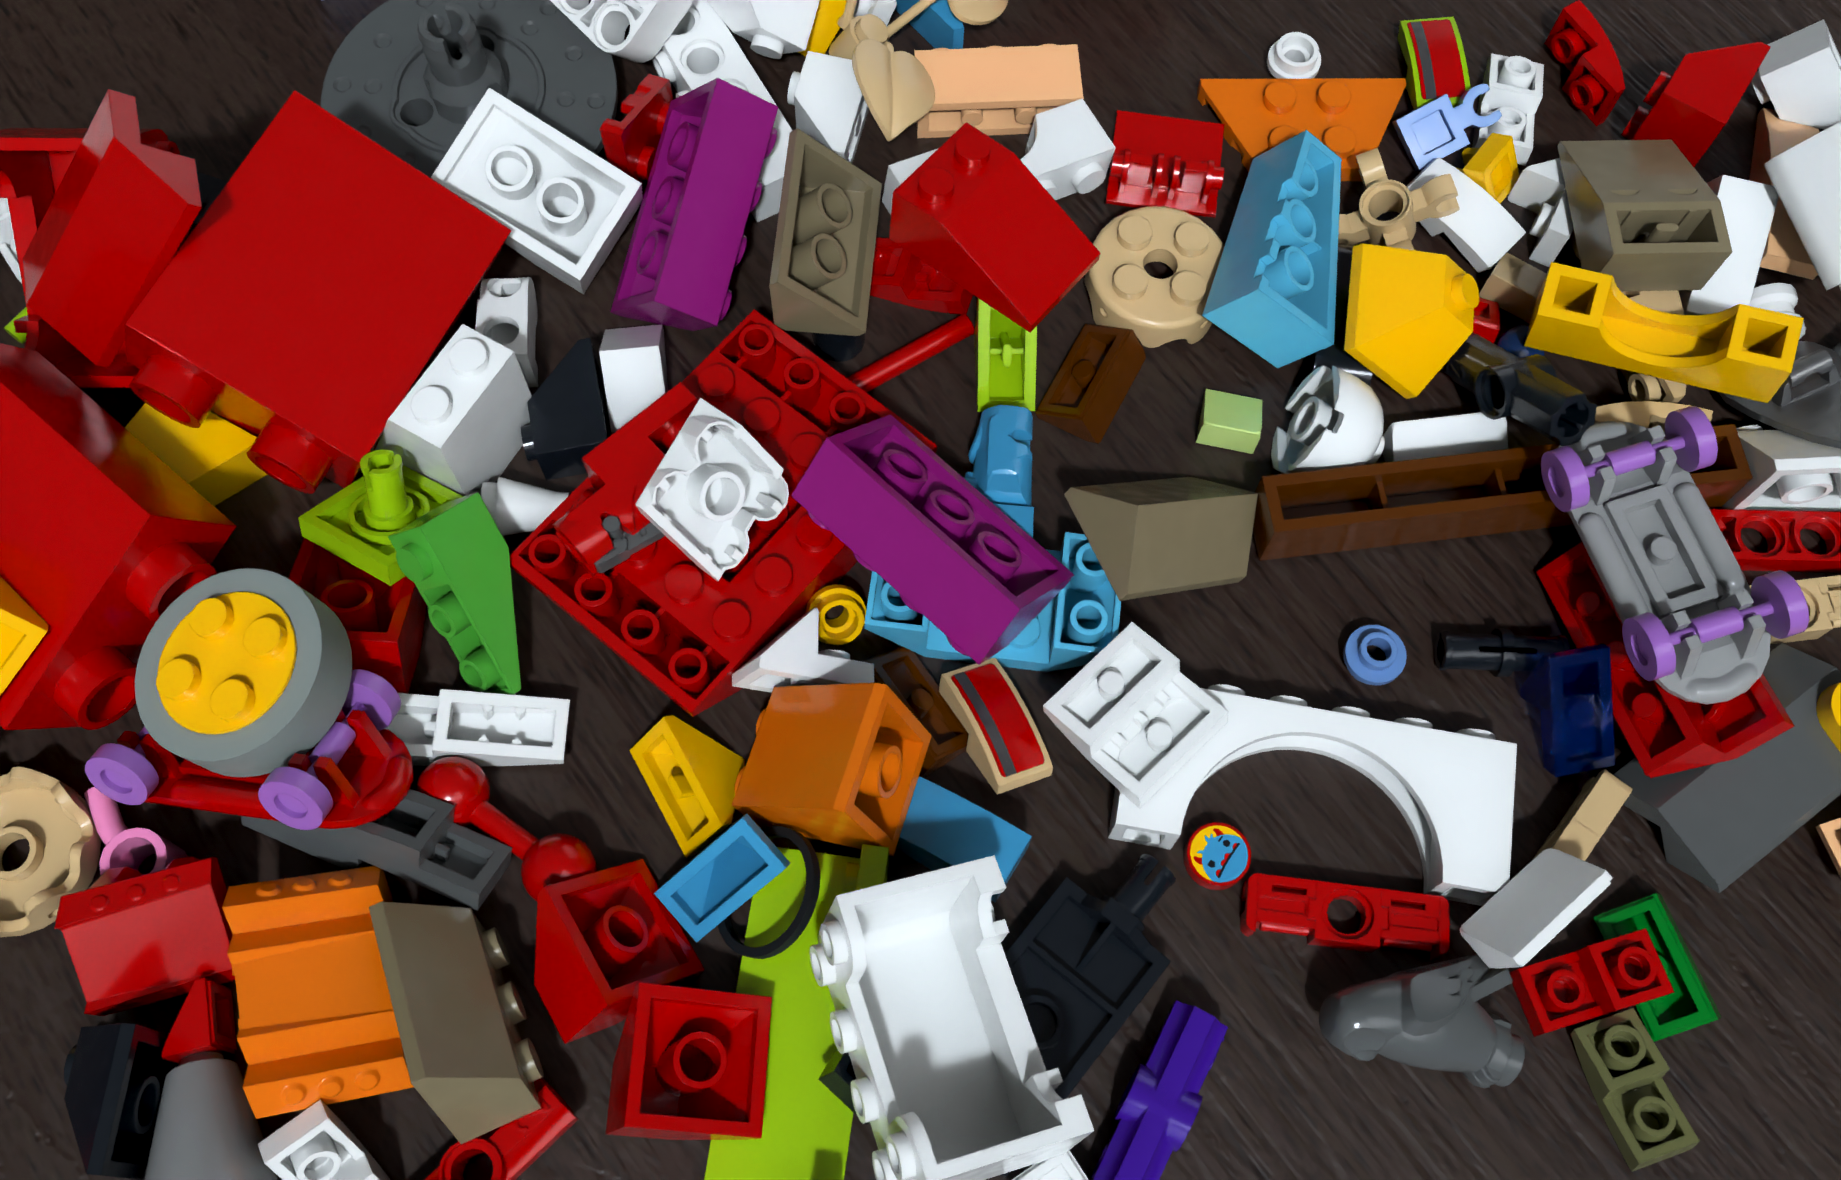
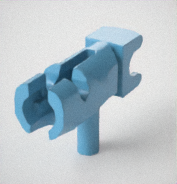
(1005, 462)

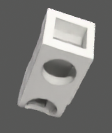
(510, 317)

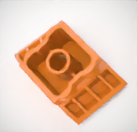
(313, 991)

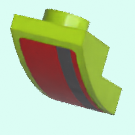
(1433, 60)

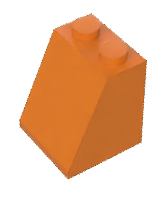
(834, 764)

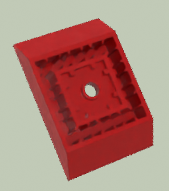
(662, 607)

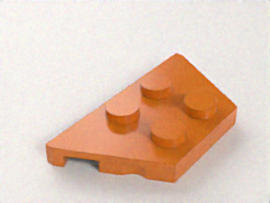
(1340, 112)

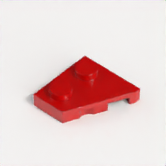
(635, 139)

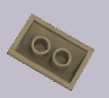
(823, 242)
(1166, 533)

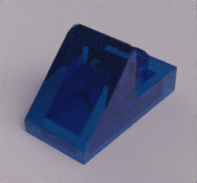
(1575, 709)

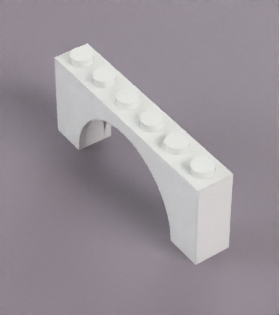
(1445, 783)

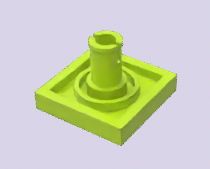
(366, 512)

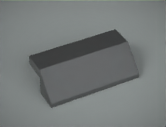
(1738, 810)

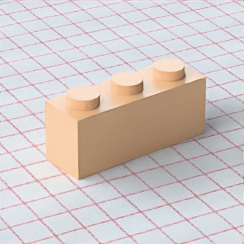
(997, 87)

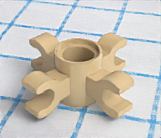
(1382, 195)

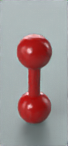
(468, 789)

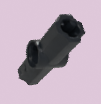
(1521, 389)

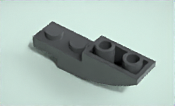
(410, 842)

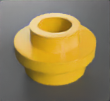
(848, 624)

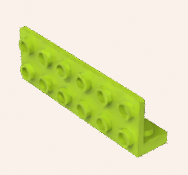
(803, 1121)

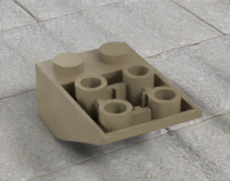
(1643, 214)

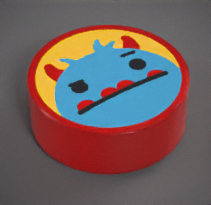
(1217, 856)

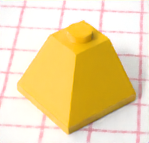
(1407, 314)

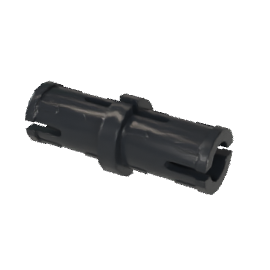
(1484, 651)

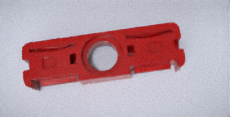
(1386, 915)

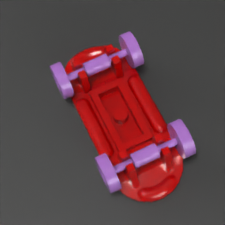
(340, 783)

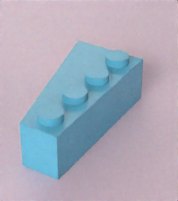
(1282, 254)

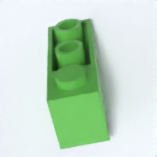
(467, 584)

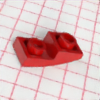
(1588, 54)
(1590, 982)

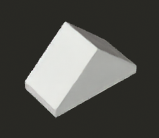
(632, 370)

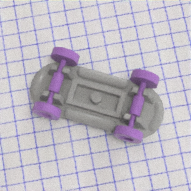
(1665, 559)

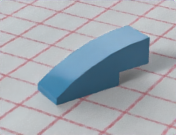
(951, 830)

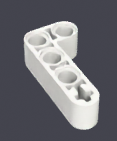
(607, 21)

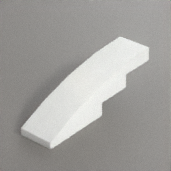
(483, 728)

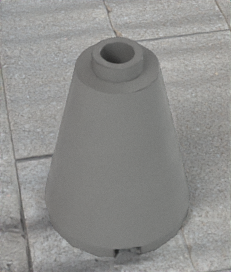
(206, 1125)

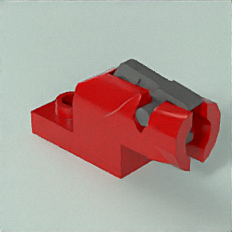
(606, 524)

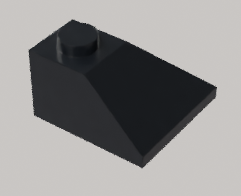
(115, 1096)

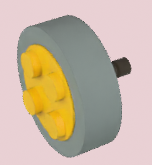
(243, 673)

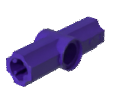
(1162, 1096)

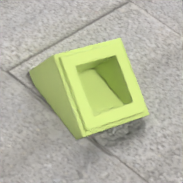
(1230, 421)

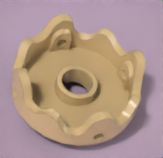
(1154, 307)
(61, 851)

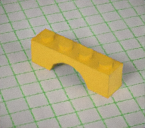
(1729, 351)

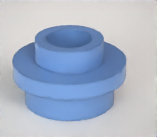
(1364, 667)

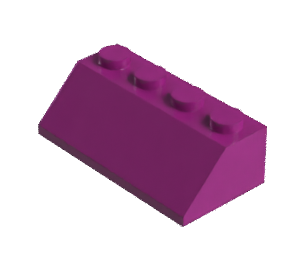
(696, 208)
(930, 536)

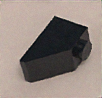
(567, 414)

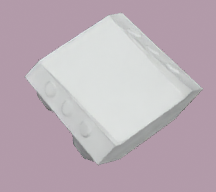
(713, 490)

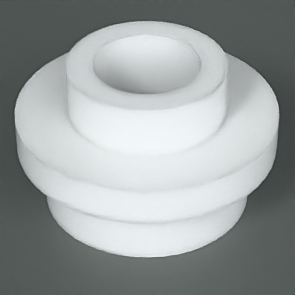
(1294, 57)

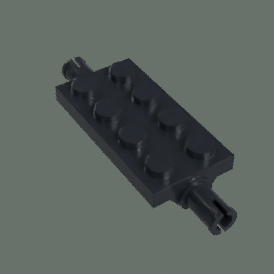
(1087, 968)

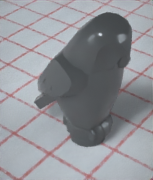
(1428, 1021)

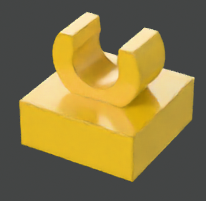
(1493, 165)

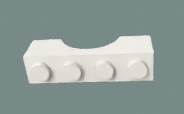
(1063, 152)

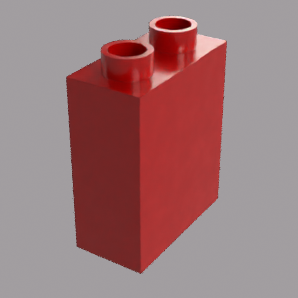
(310, 297)
(91, 542)

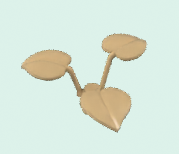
(891, 81)

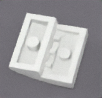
(1135, 714)

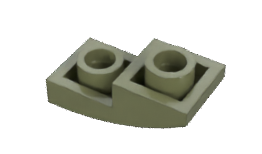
(1630, 1089)

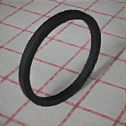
(804, 913)

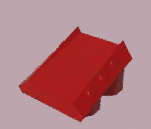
(147, 934)

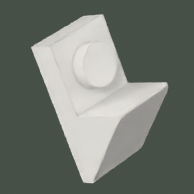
(1544, 192)
(795, 661)

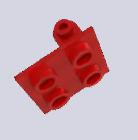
(1166, 163)

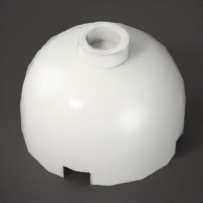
(1332, 426)

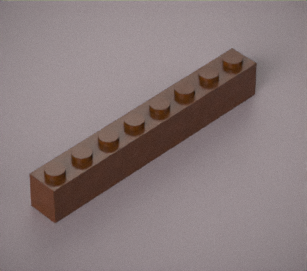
(1436, 499)

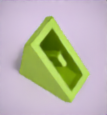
(1003, 361)

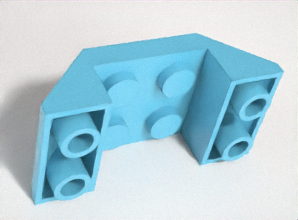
(1062, 636)

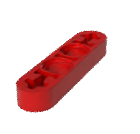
(1783, 539)

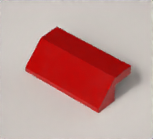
(109, 231)
(1658, 726)

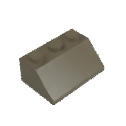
(457, 1016)

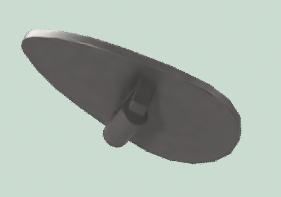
(1807, 400)

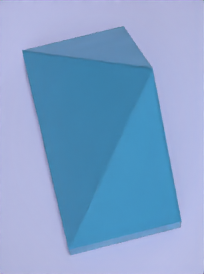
(722, 877)

